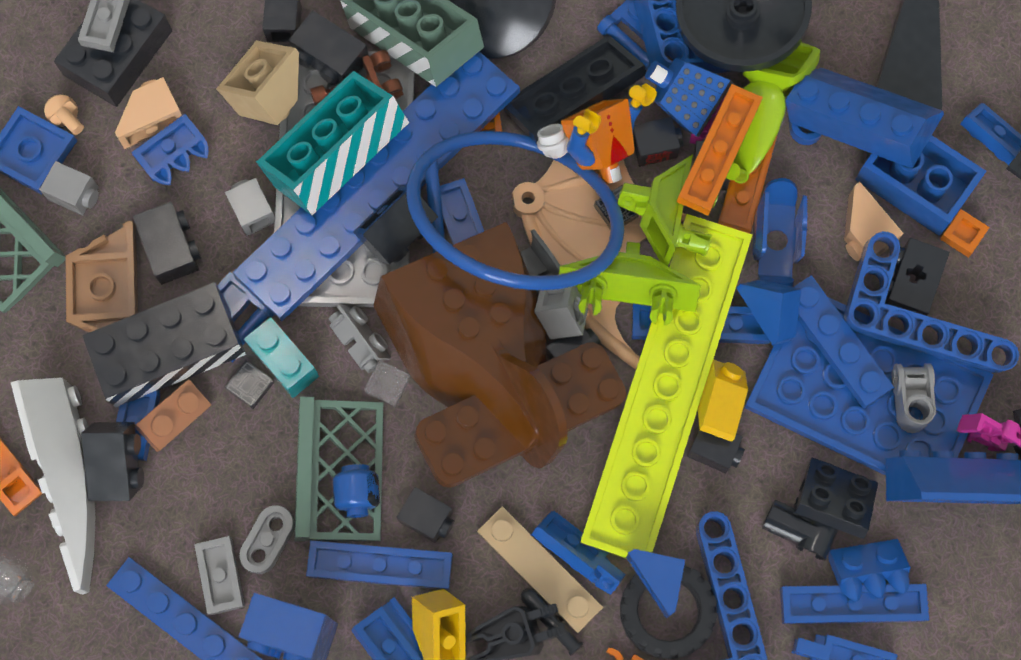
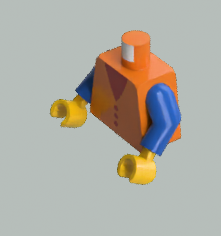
(604, 132)

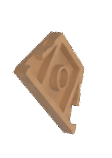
(102, 280)

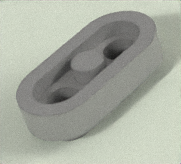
(264, 538)

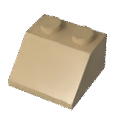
(263, 83)

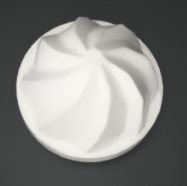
(552, 141)

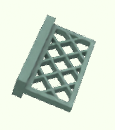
(34, 240)
(308, 467)

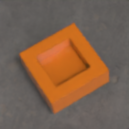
(964, 233)

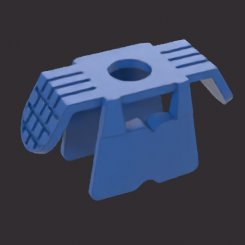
(773, 213)

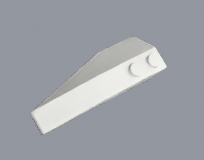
(54, 440)

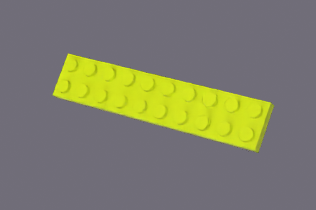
(665, 399)

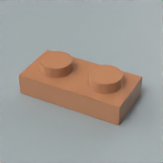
(172, 415)

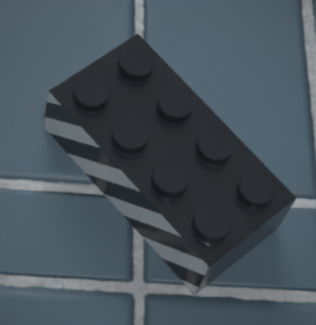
(163, 345)

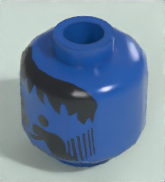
(356, 490)

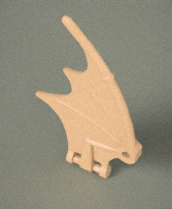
(575, 231)

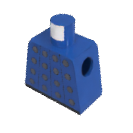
(687, 93)

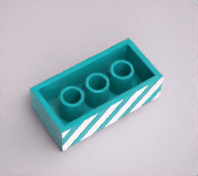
(333, 142)

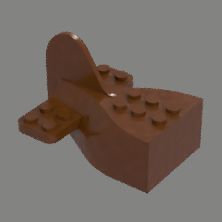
(486, 361)

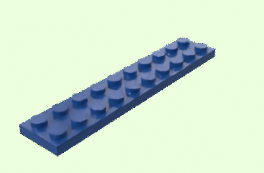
(315, 245)

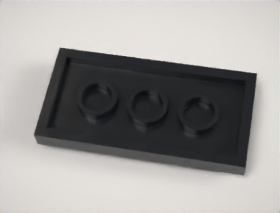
(575, 85)

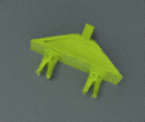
(663, 214)
(637, 281)

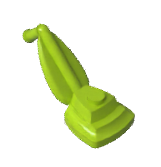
(773, 85)

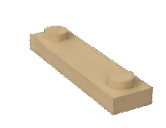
(539, 569)

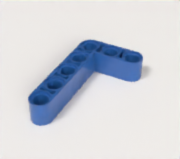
(667, 42)
(914, 322)
(734, 581)

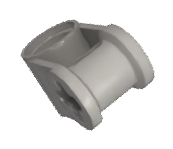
(914, 389)

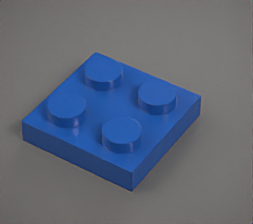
(31, 148)

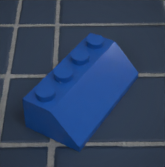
(862, 116)
(953, 479)

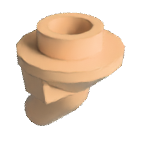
(62, 112)

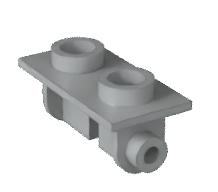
(353, 325)

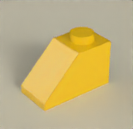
(723, 400)
(439, 625)

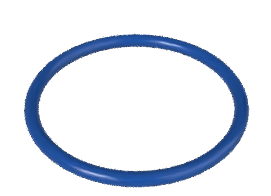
(493, 274)

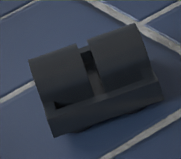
(837, 498)

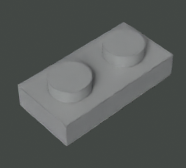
(103, 24)
(219, 575)

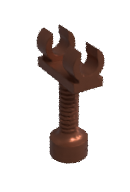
(373, 64)

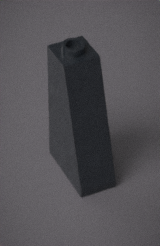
(914, 54)

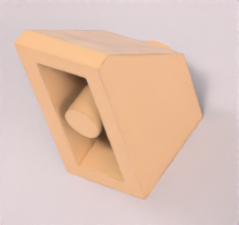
(147, 112)
(864, 220)

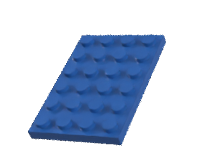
(811, 399)

